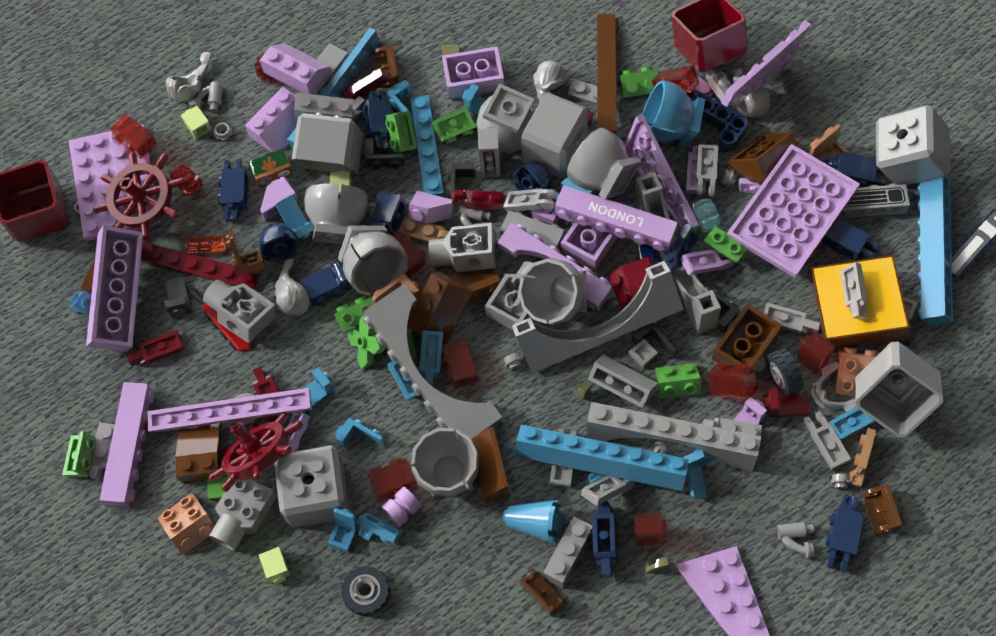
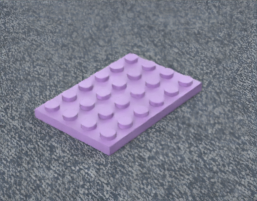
(91, 159)
(793, 210)

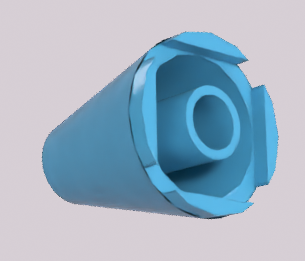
(536, 519)

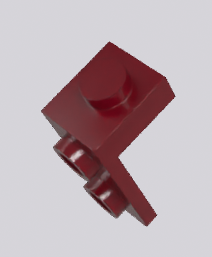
(786, 405)

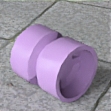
(403, 505)

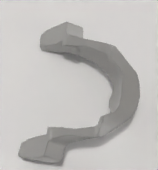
(820, 395)

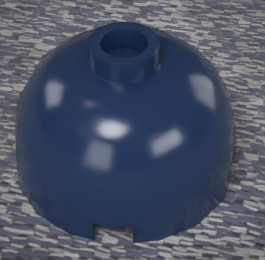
(532, 175)
(278, 242)

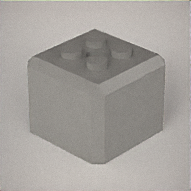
(554, 134)
(328, 143)
(922, 152)
(903, 402)
(315, 502)

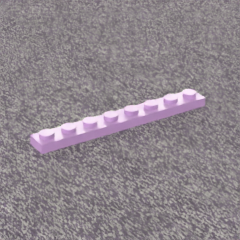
(229, 410)

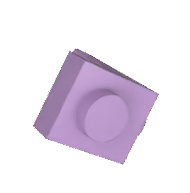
(752, 412)

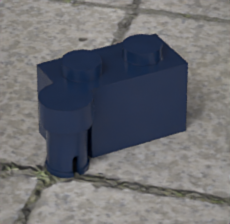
(388, 212)
(326, 284)

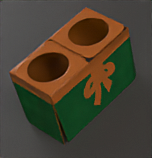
(270, 163)

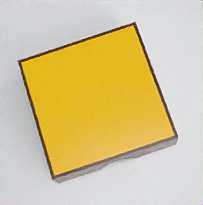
(885, 304)

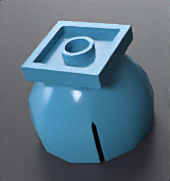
(674, 112)

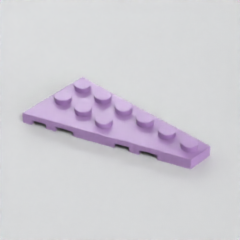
(774, 62)
(644, 146)
(725, 591)

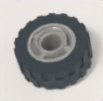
(784, 372)
(365, 577)

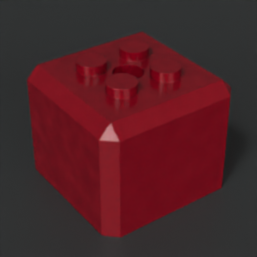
(709, 33)
(24, 191)

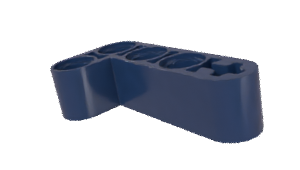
(726, 125)

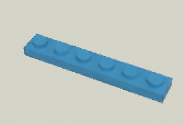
(426, 145)

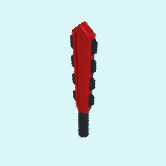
(234, 341)

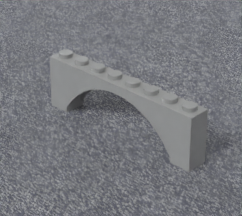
(653, 301)
(698, 301)
(390, 321)
(733, 447)

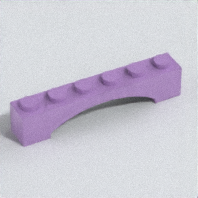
(518, 242)

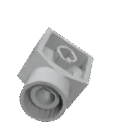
(465, 248)
(505, 302)
(240, 309)
(241, 512)

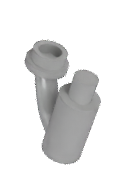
(214, 100)
(476, 214)
(796, 530)

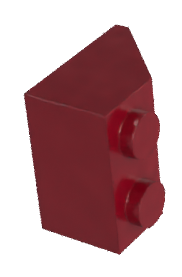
(628, 280)

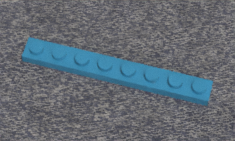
(348, 69)

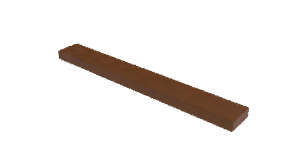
(606, 72)

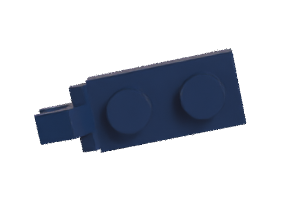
(682, 245)

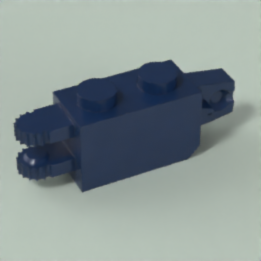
(375, 120)
(857, 167)
(233, 190)
(850, 241)
(845, 532)
(605, 539)

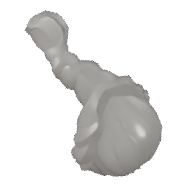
(548, 77)
(186, 87)
(756, 103)
(290, 295)

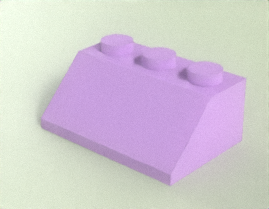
(294, 67)
(274, 121)

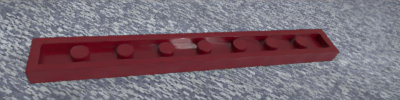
(195, 265)

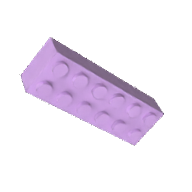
(114, 289)

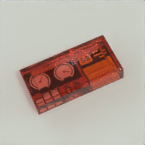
(206, 244)

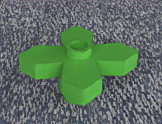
(367, 343)

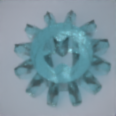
(706, 215)

